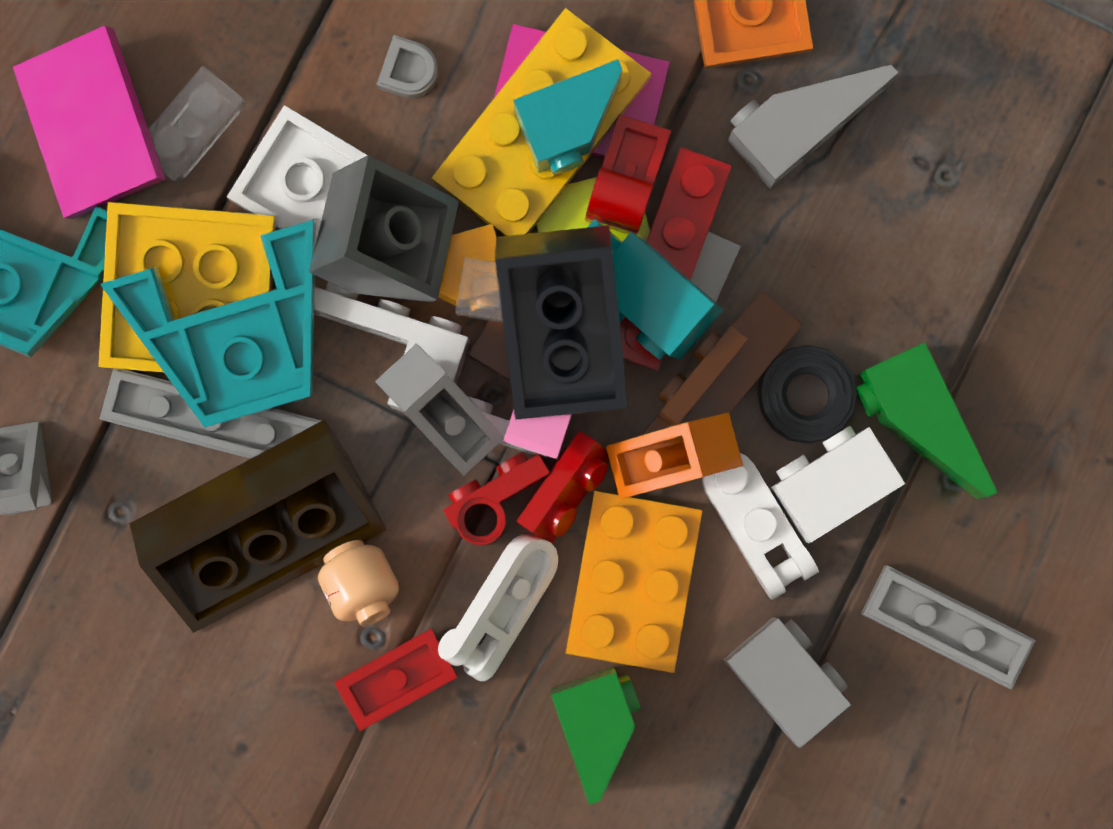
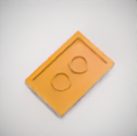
(634, 582)

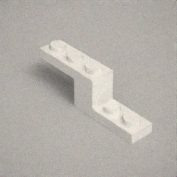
(390, 320)

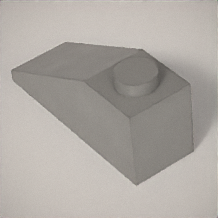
(799, 121)

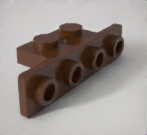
(727, 365)

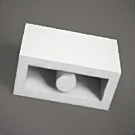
(836, 484)

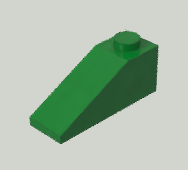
(919, 411)

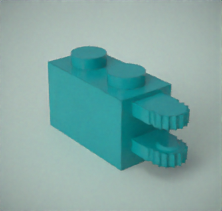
(659, 298)

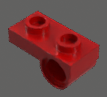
(627, 175)
(515, 477)

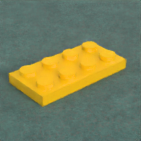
(492, 163)

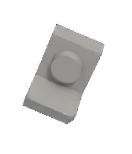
(23, 469)

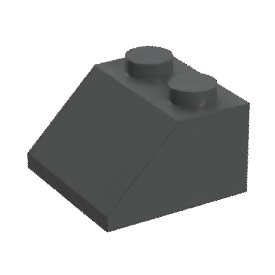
(384, 233)

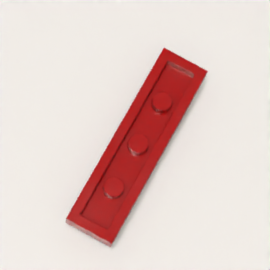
(680, 229)

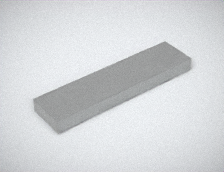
(159, 409)

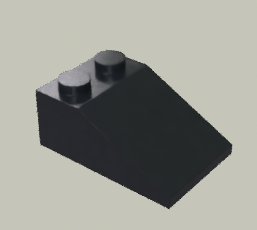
(561, 322)

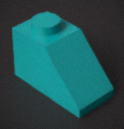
(567, 116)

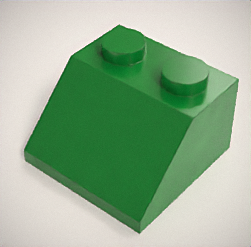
(596, 725)

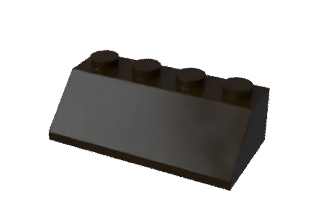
(255, 527)

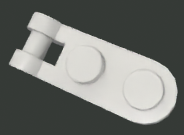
(758, 526)
(501, 607)

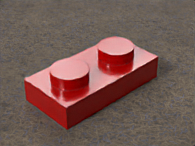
(555, 502)
(395, 680)

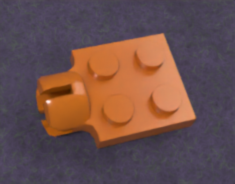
(751, 30)

